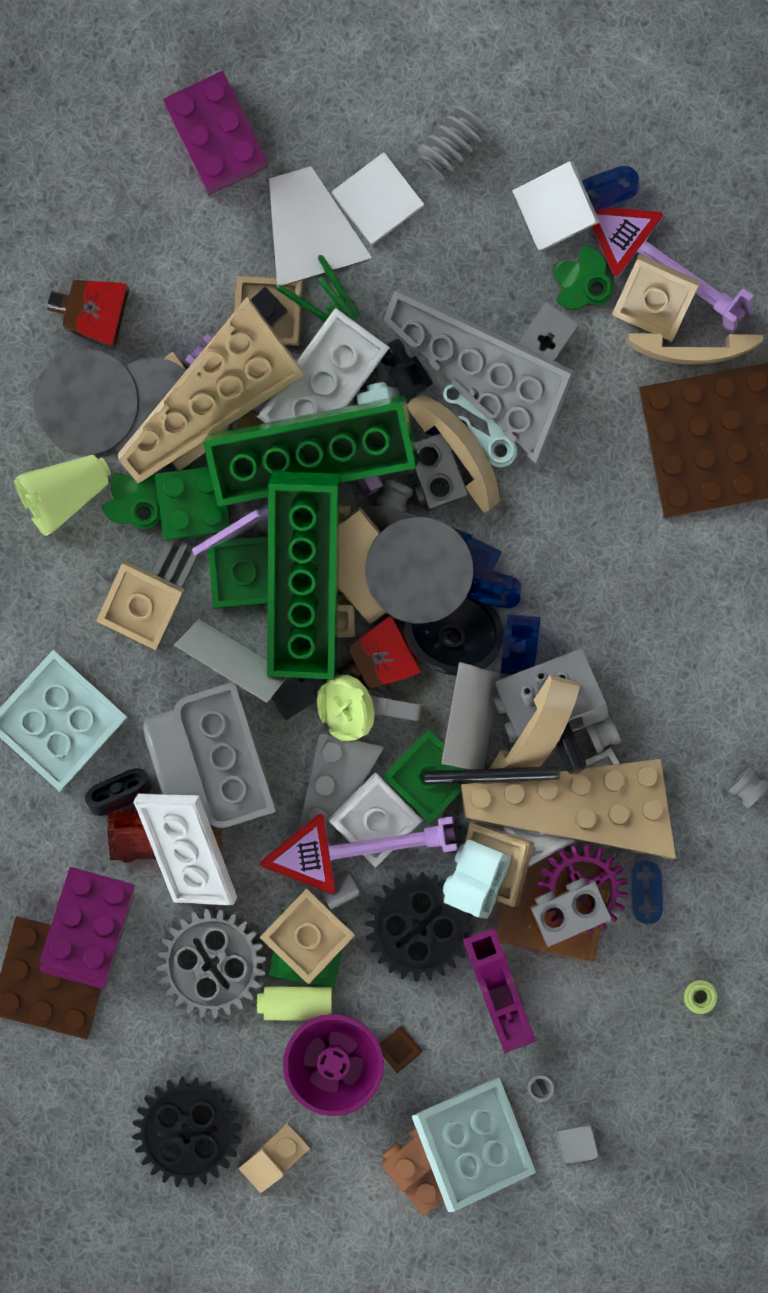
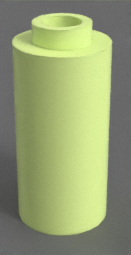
(294, 1003)

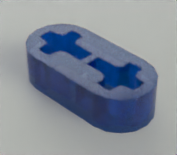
(608, 186)
(491, 588)
(654, 892)

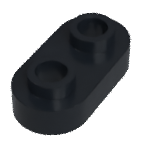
(117, 791)

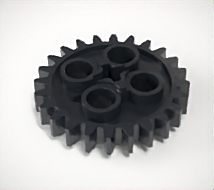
(398, 903)
(183, 1101)

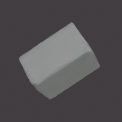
(345, 890)
(578, 1143)

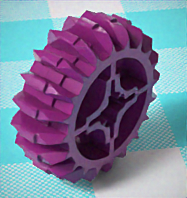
(608, 875)

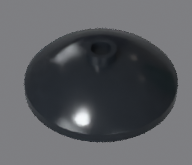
(471, 628)

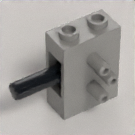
(518, 691)

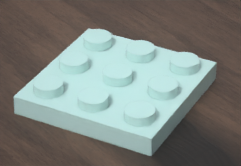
(58, 720)
(473, 1144)

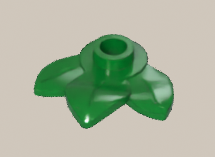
(578, 278)
(129, 499)

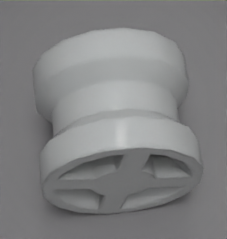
(394, 495)
(602, 734)
(748, 787)

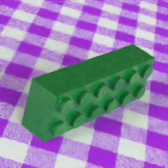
(344, 441)
(303, 574)

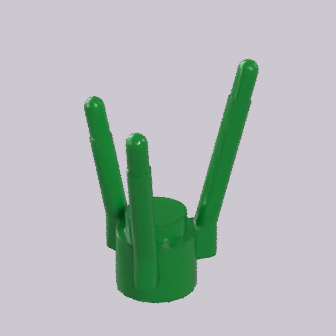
(341, 302)

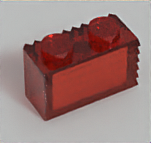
(127, 837)

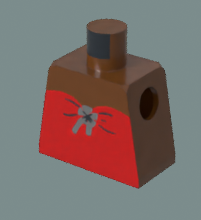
(92, 310)
(380, 657)

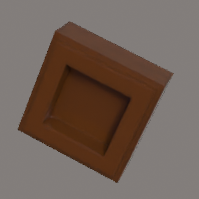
(399, 1049)

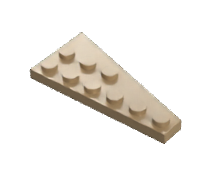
(226, 381)
(600, 806)

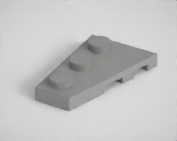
(336, 775)

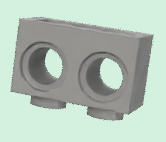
(444, 470)
(573, 921)

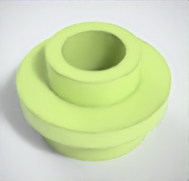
(708, 1004)

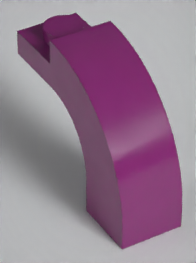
(499, 990)

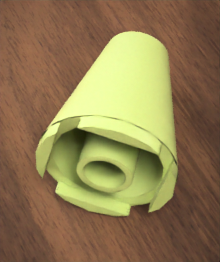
(61, 490)

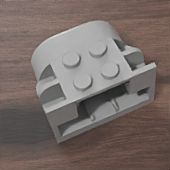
(211, 753)

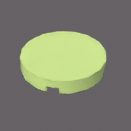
(345, 708)

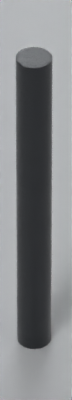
(492, 775)

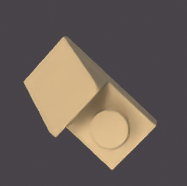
(274, 1158)

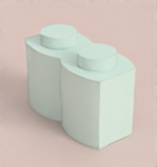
(476, 878)

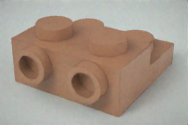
(412, 1173)

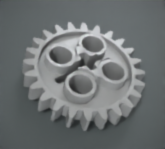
(186, 980)

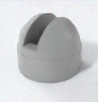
(535, 1089)

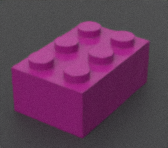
(215, 133)
(87, 928)

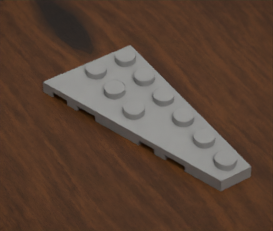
(493, 373)

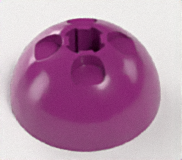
(323, 1086)

